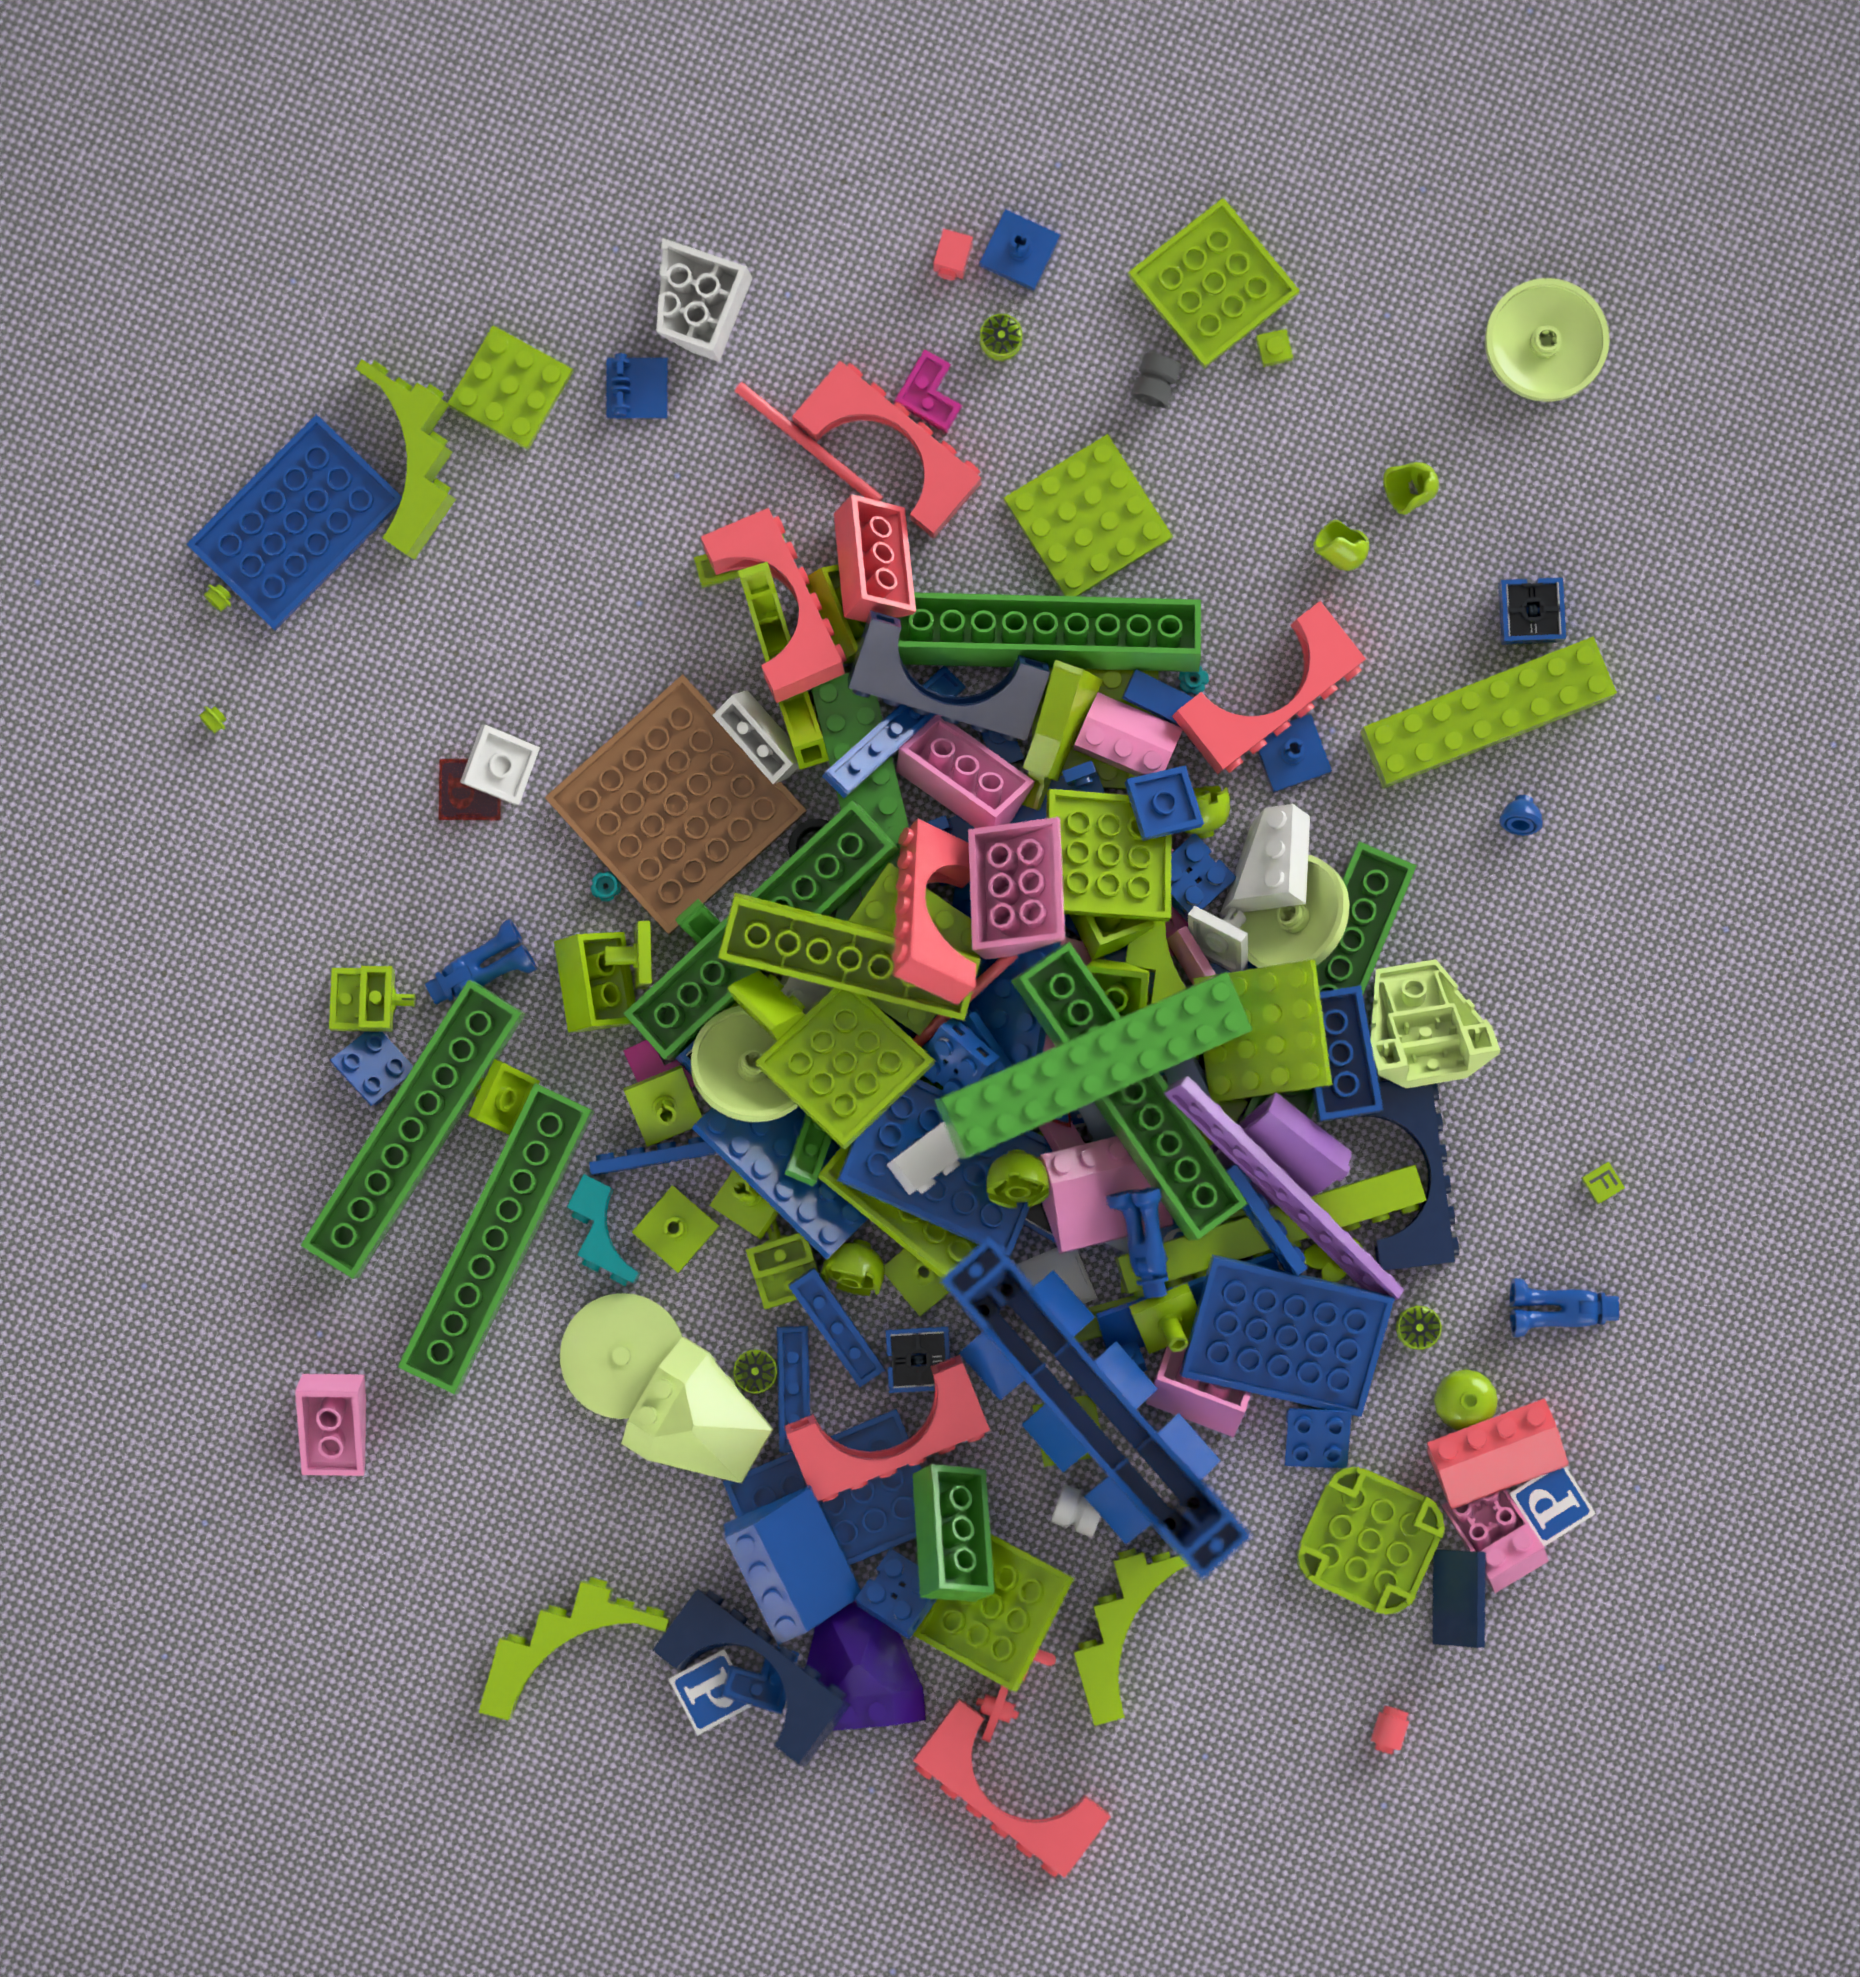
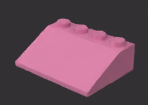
(1016, 887)
(1078, 1191)

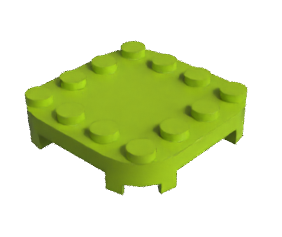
(1370, 1540)

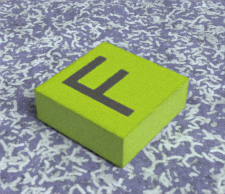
(1602, 1182)

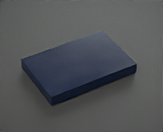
(1459, 1598)

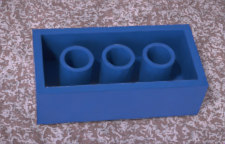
(1350, 1057)

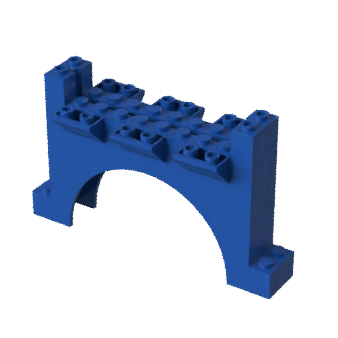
(1116, 1386)

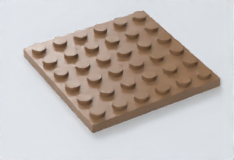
(674, 804)

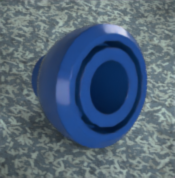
(1521, 816)

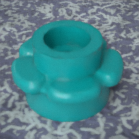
(1193, 687)
(605, 878)

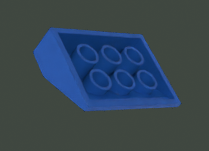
(792, 1563)

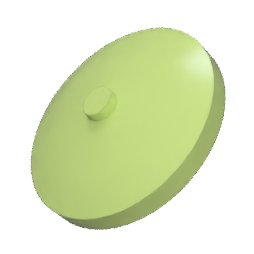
(1547, 339)
(1301, 930)
(727, 1070)
(615, 1351)

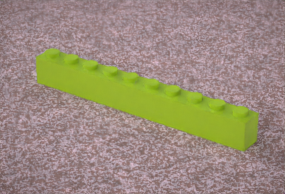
(1240, 1238)

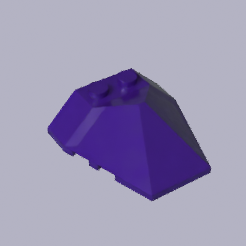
(870, 1667)

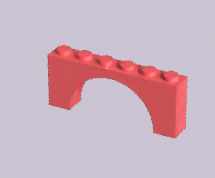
(848, 398)
(810, 654)
(1228, 736)
(920, 950)
(834, 1467)
(1054, 1840)

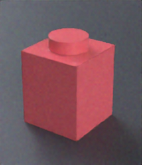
(952, 254)

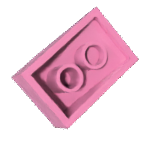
(331, 1424)

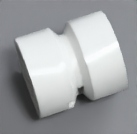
(1075, 1510)

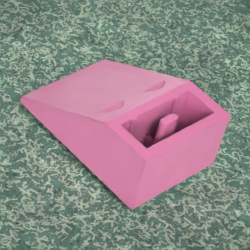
(1502, 1532)

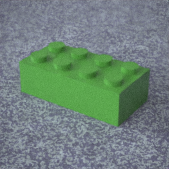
(953, 1533)

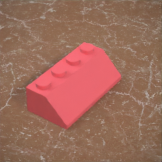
(873, 559)
(1497, 1454)

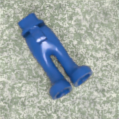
(468, 967)
(1147, 1250)
(1577, 1307)

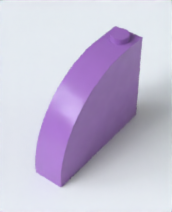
(1295, 1144)

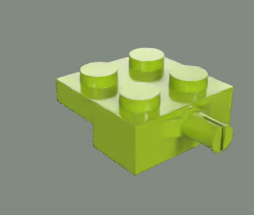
(365, 999)
(778, 1264)

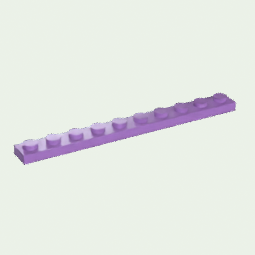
(1281, 1188)

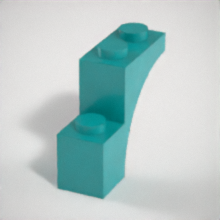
(598, 1251)

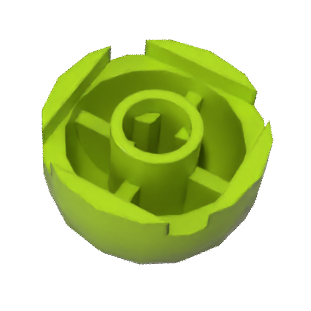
(1214, 809)
(1016, 1179)
(855, 1268)
(1465, 1399)

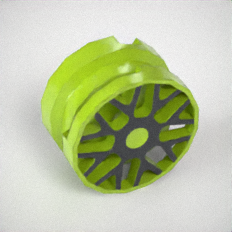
(1001, 337)
(1418, 1327)
(755, 1371)

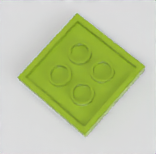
(510, 387)

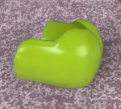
(1397, 488)
(1341, 545)

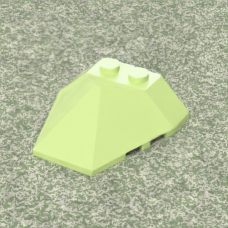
(1426, 1027)
(696, 1418)

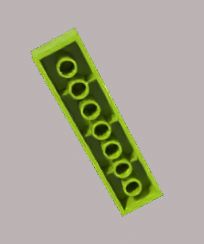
(1488, 712)
(825, 953)

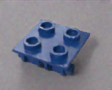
(636, 387)
(372, 1066)
(1317, 1438)

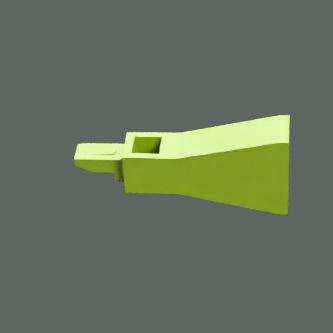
(1061, 717)

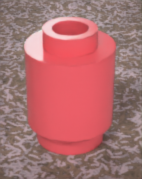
(1390, 1729)

